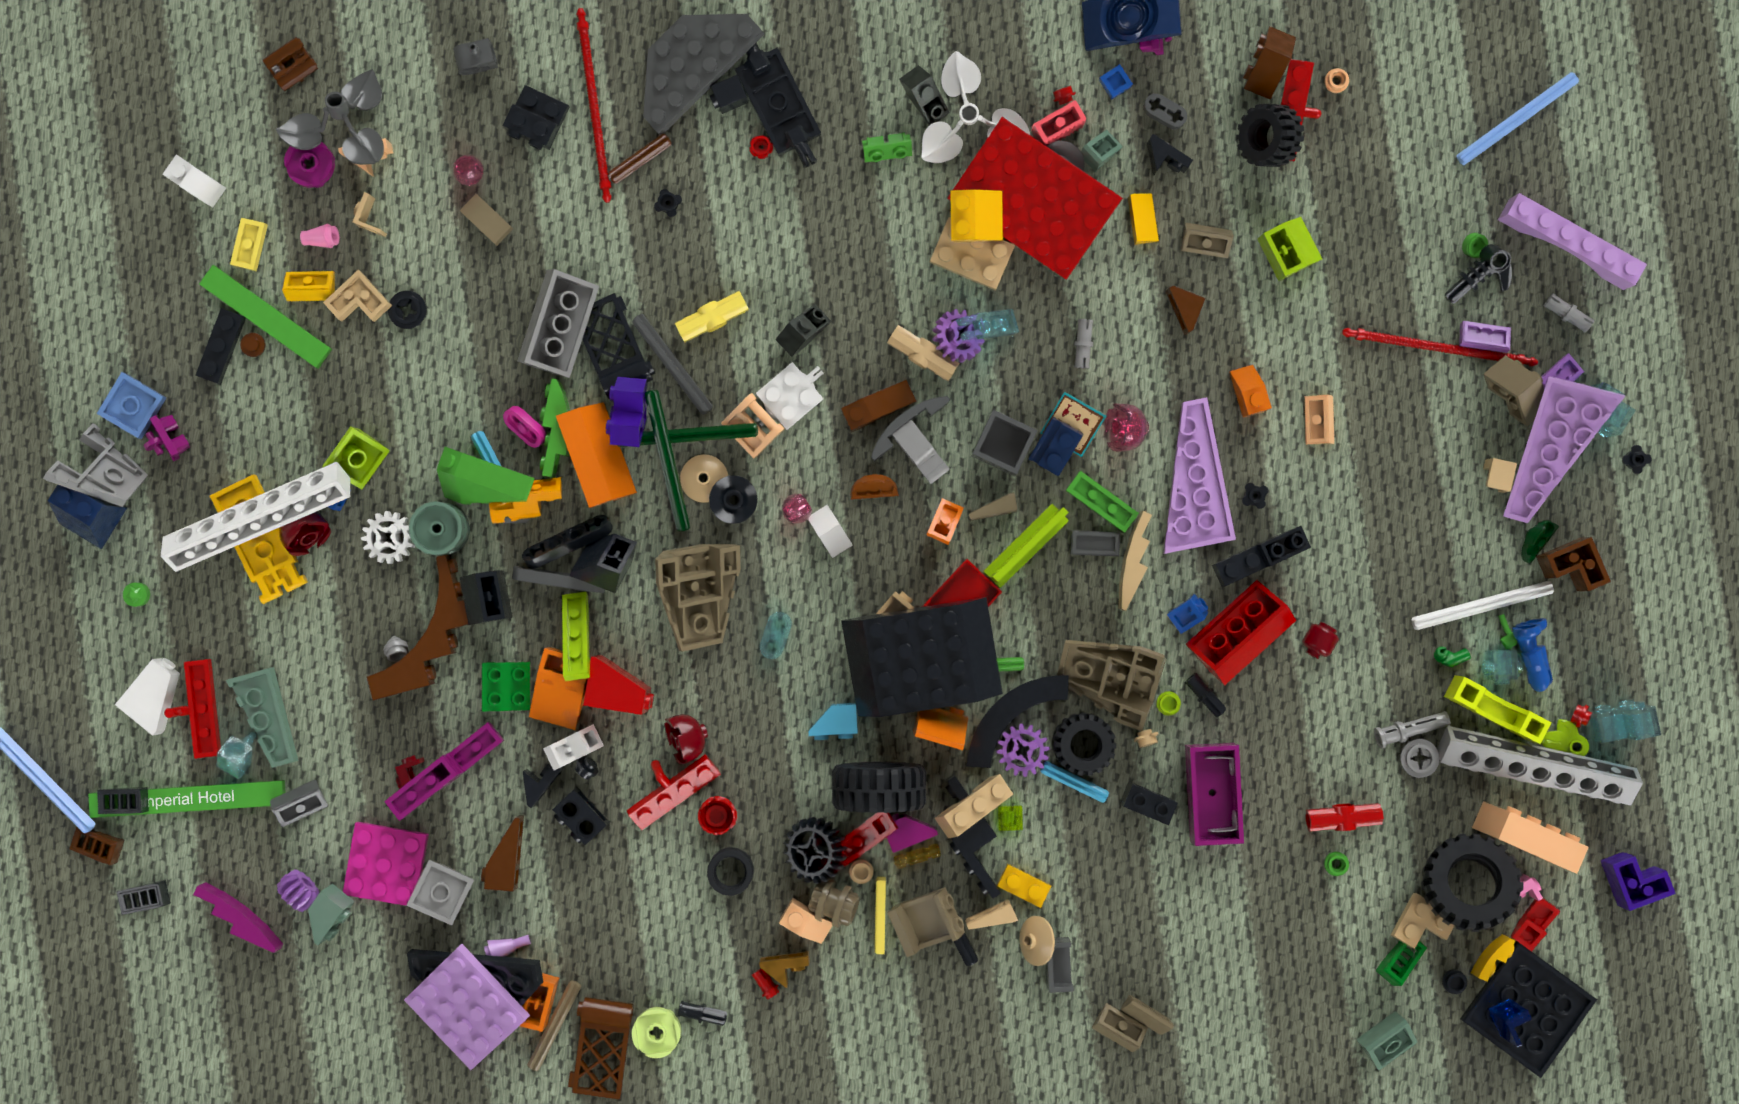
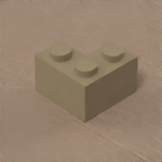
(1517, 387)

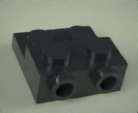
(535, 118)

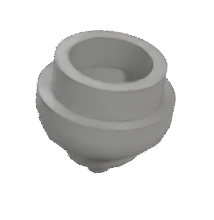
(395, 649)

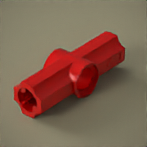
(1344, 817)

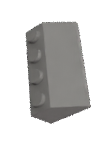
(558, 323)

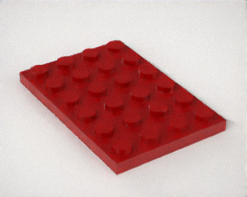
(1047, 201)

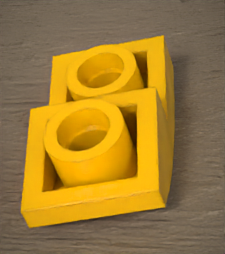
(1499, 949)

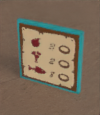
(1080, 417)

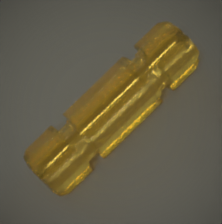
(917, 856)

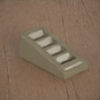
(1001, 506)

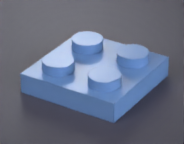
(131, 405)

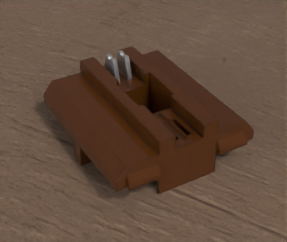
(303, 65)

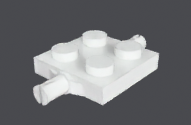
(790, 395)

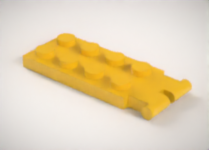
(265, 555)

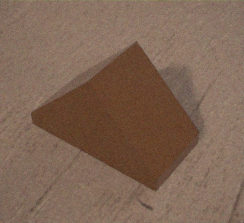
(1186, 307)

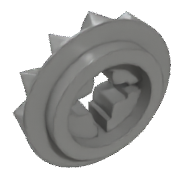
(1426, 766)

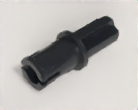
(1205, 695)
(702, 1013)

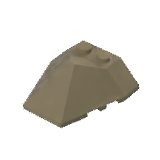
(697, 591)
(1114, 677)

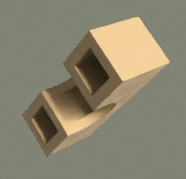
(974, 807)

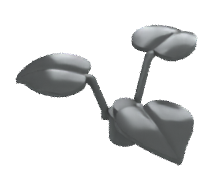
(363, 147)

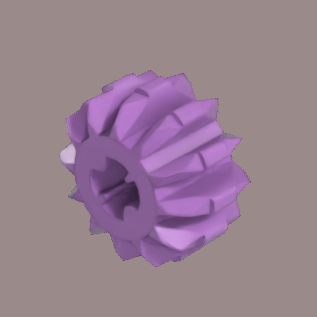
(297, 890)

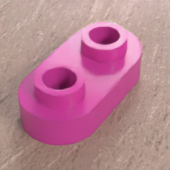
(524, 426)

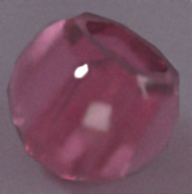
(468, 170)
(796, 508)

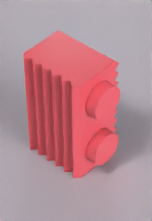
(1059, 124)

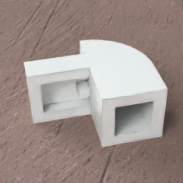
(194, 181)
(573, 747)

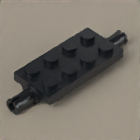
(778, 103)

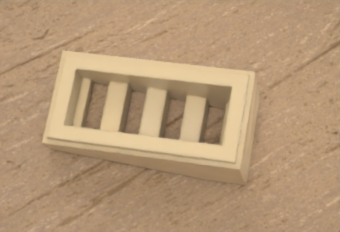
(995, 915)

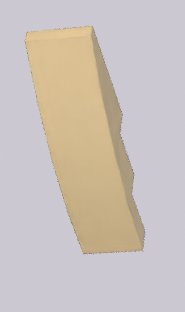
(1132, 570)

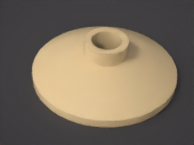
(693, 469)
(1037, 940)

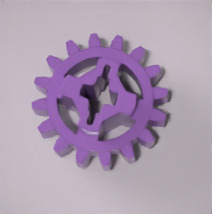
(947, 334)
(1037, 743)

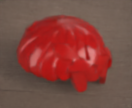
(717, 815)

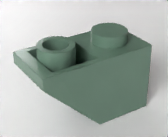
(327, 912)

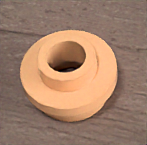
(1341, 75)

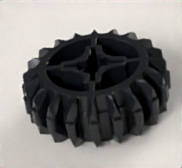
(808, 864)

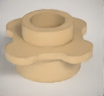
(1146, 738)

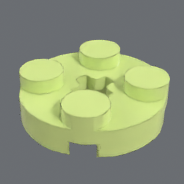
(648, 1043)

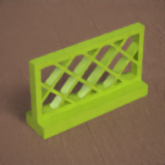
(1026, 545)

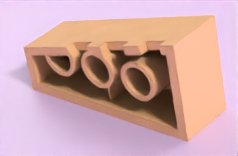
(1531, 836)

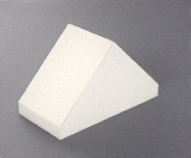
(829, 531)

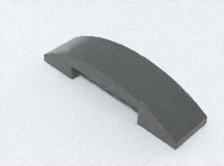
(930, 406)

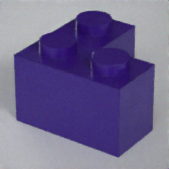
(628, 413)
(1631, 885)

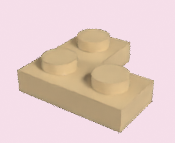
(354, 293)
(1415, 919)

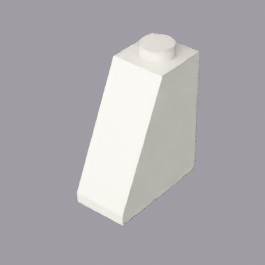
(151, 695)

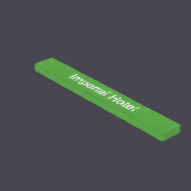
(200, 798)

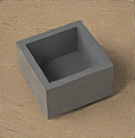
(1004, 443)

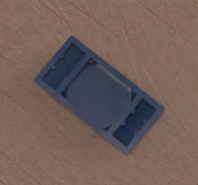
(1129, 21)

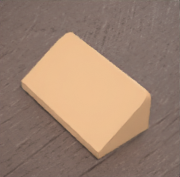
(1319, 419)

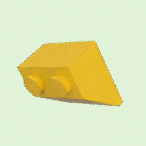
(976, 215)

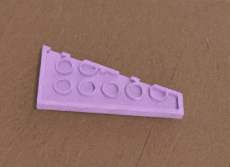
(1561, 431)
(1198, 495)

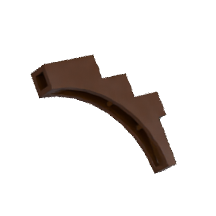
(414, 668)

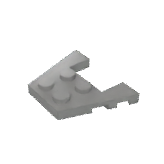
(108, 478)

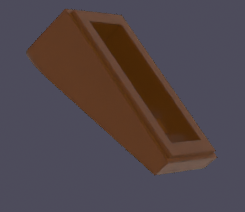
(113, 852)

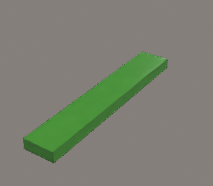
(265, 316)

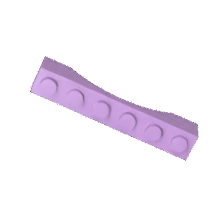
(1604, 258)

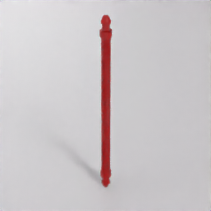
(582, 27)
(1361, 334)

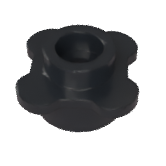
(666, 196)
(1629, 459)
(1248, 498)

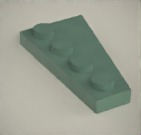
(266, 712)

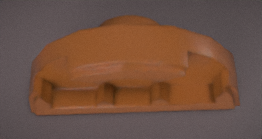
(874, 487)

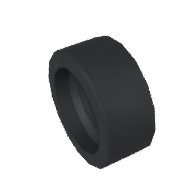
(727, 889)

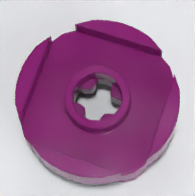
(316, 175)

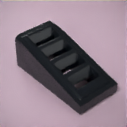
(141, 800)
(161, 894)

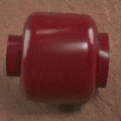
(1320, 640)

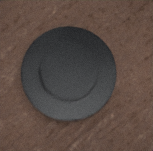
(586, 768)
(1454, 981)

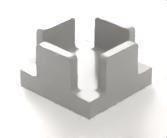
(440, 892)

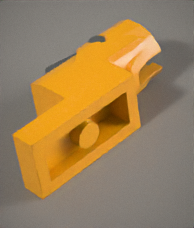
(521, 512)

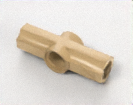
(922, 353)

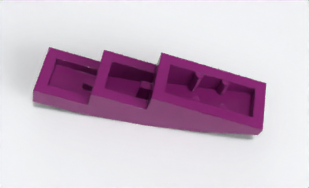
(244, 921)

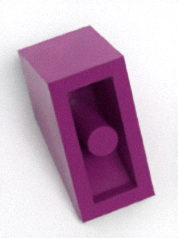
(909, 832)

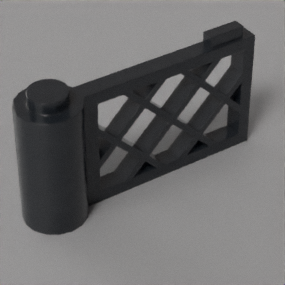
(631, 368)

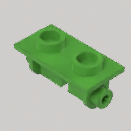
(897, 147)

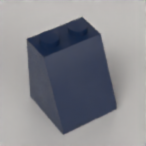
(85, 515)

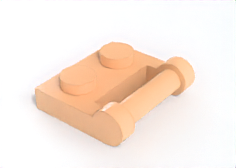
(757, 444)

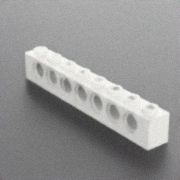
(255, 516)

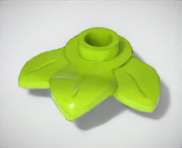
(1565, 737)

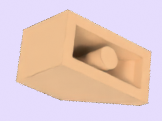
(803, 922)

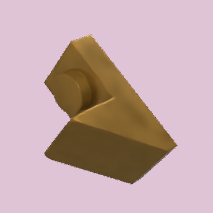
(777, 965)

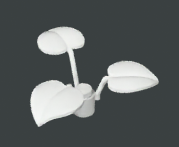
(958, 78)

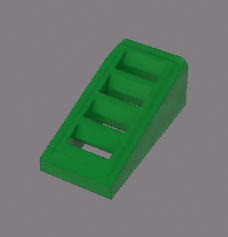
(1395, 954)

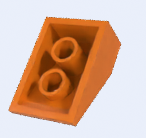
(942, 726)

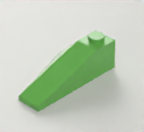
(479, 481)

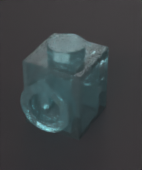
(1502, 666)

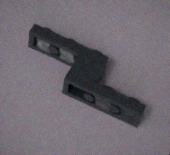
(971, 841)

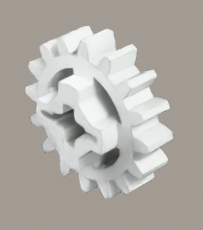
(378, 547)

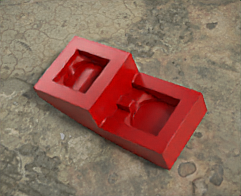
(1532, 924)

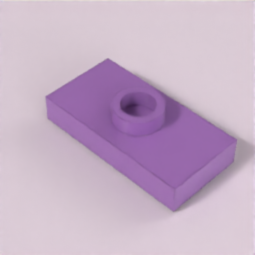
(1485, 336)
(1564, 369)

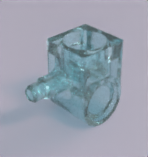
(236, 755)

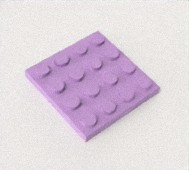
(466, 1007)

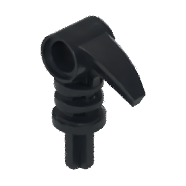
(1484, 268)

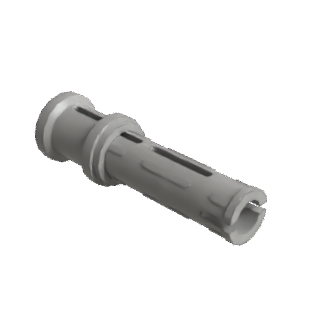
(1401, 731)

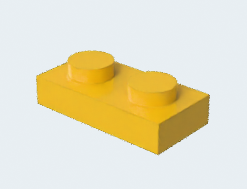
(1024, 885)

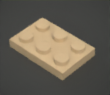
(976, 260)

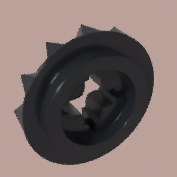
(403, 299)

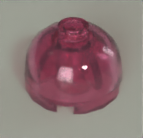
(1126, 426)

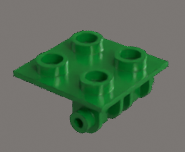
(505, 686)

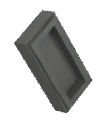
(1095, 543)

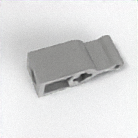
(920, 451)

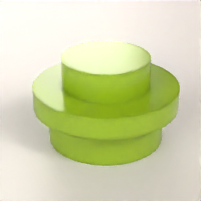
(1168, 703)

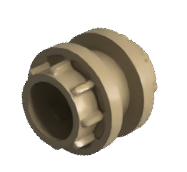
(834, 903)

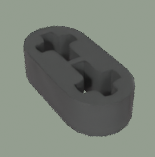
(1168, 106)

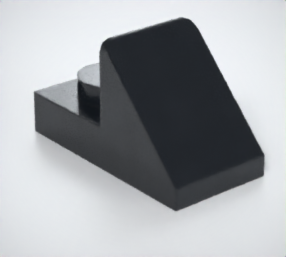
(1162, 151)
(536, 787)

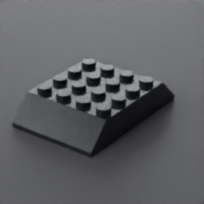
(922, 658)

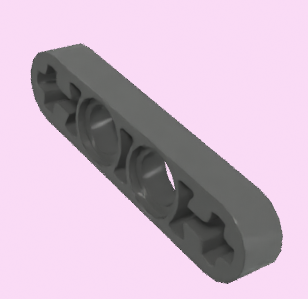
(552, 578)

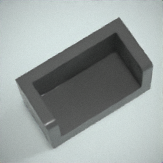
(1059, 967)

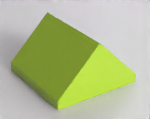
(358, 456)

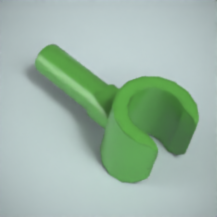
(1509, 640)

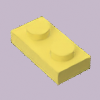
(248, 244)

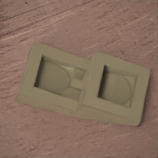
(486, 219)

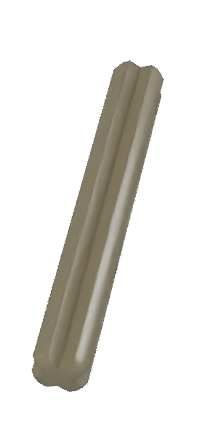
(554, 1025)

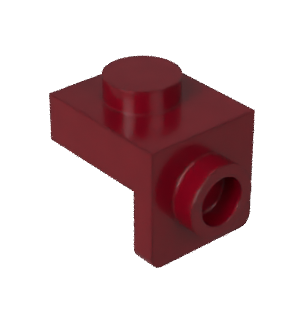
(405, 771)

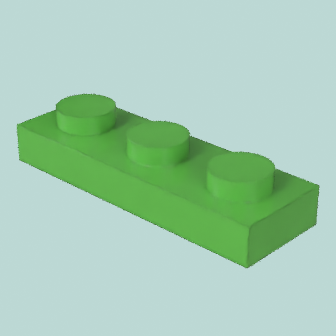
(1102, 501)

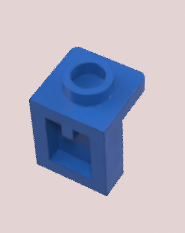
(1188, 613)

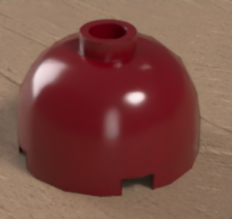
(304, 533)
(685, 736)

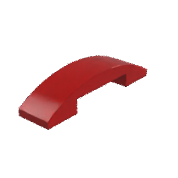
(866, 837)

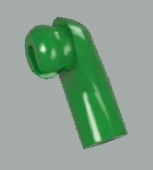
(1449, 658)

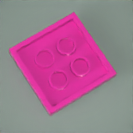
(384, 863)

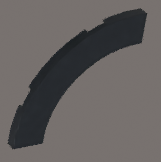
(1007, 709)

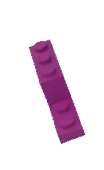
(444, 771)

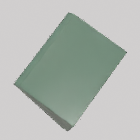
(1387, 1040)

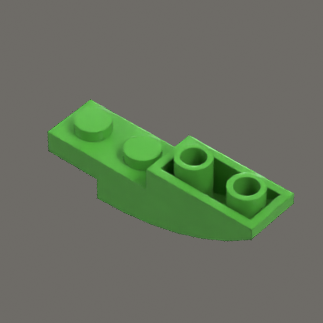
(554, 441)

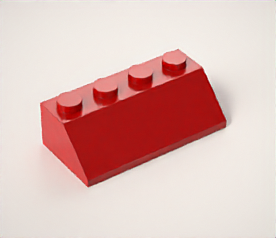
(1241, 632)

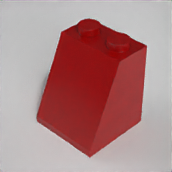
(616, 689)

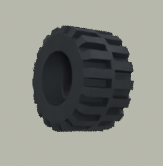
(1286, 135)
(1099, 758)

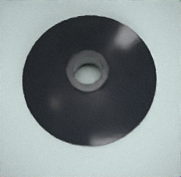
(720, 499)

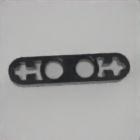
(590, 531)

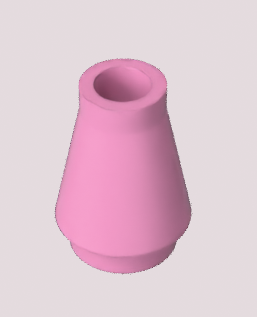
(321, 236)

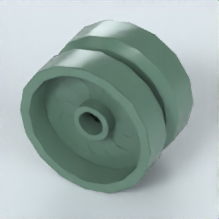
(424, 528)

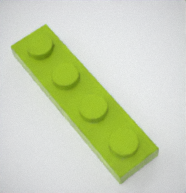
(575, 636)

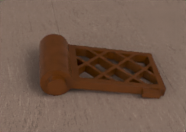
(605, 1016)

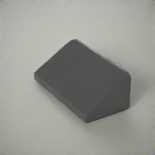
(298, 803)

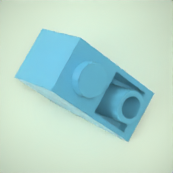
(837, 720)

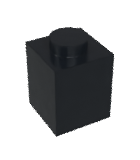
(728, 94)

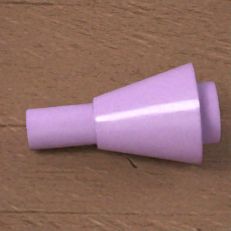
(504, 947)

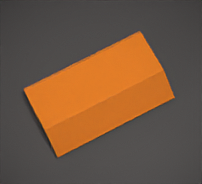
(597, 463)

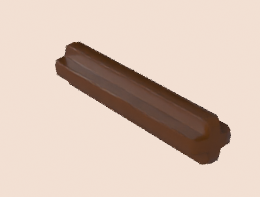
(639, 158)

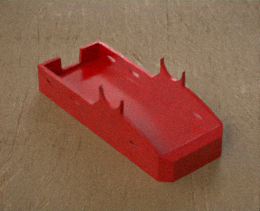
(964, 584)

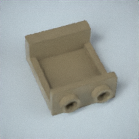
(926, 921)

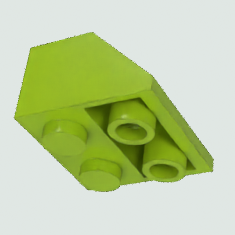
(1289, 248)

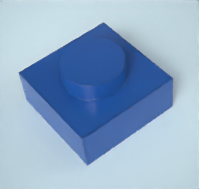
(1115, 82)

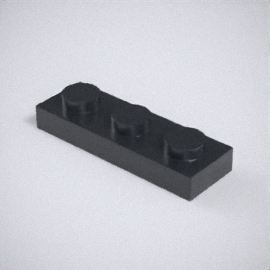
(220, 346)

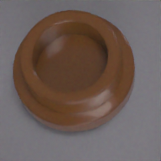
(253, 344)

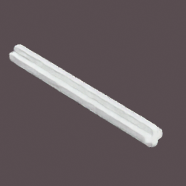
(1482, 605)

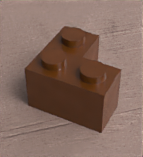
(1272, 58)
(1578, 559)

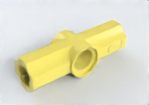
(711, 316)

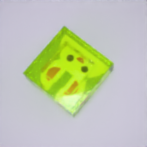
(1010, 818)

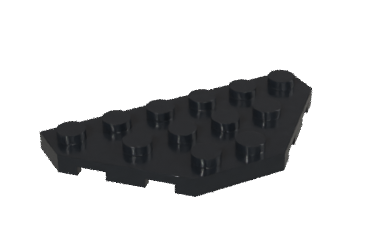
(517, 975)

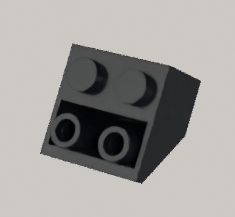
(605, 562)
(486, 597)

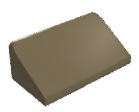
(1206, 240)
(1147, 1015)
(1120, 1028)

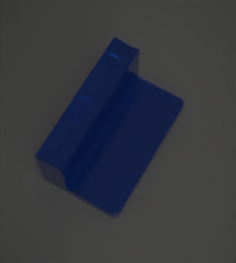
(1507, 1017)

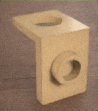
(362, 212)

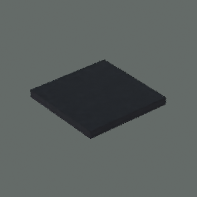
(1549, 996)

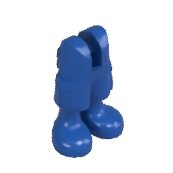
(1534, 655)

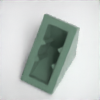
(1100, 150)

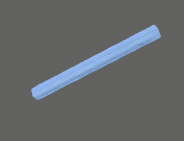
(1517, 118)
(45, 783)

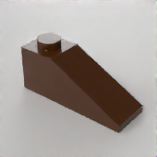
(878, 405)
(504, 865)

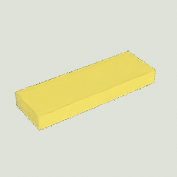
(880, 915)

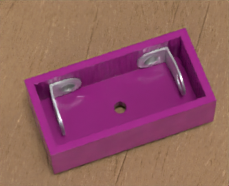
(1220, 816)

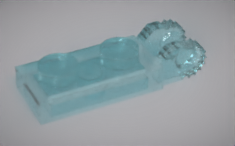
(990, 324)

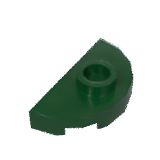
(1536, 539)

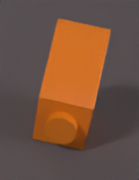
(1250, 391)

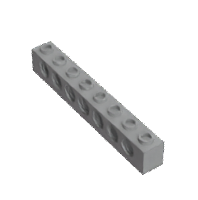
(1539, 765)

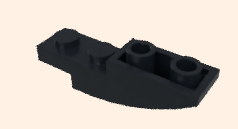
(1261, 556)

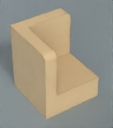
(1500, 474)

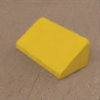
(1143, 218)
(309, 285)

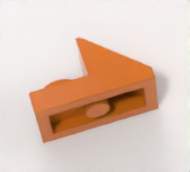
(945, 521)

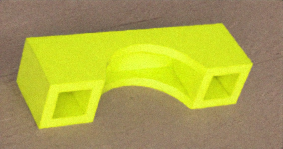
(1491, 707)

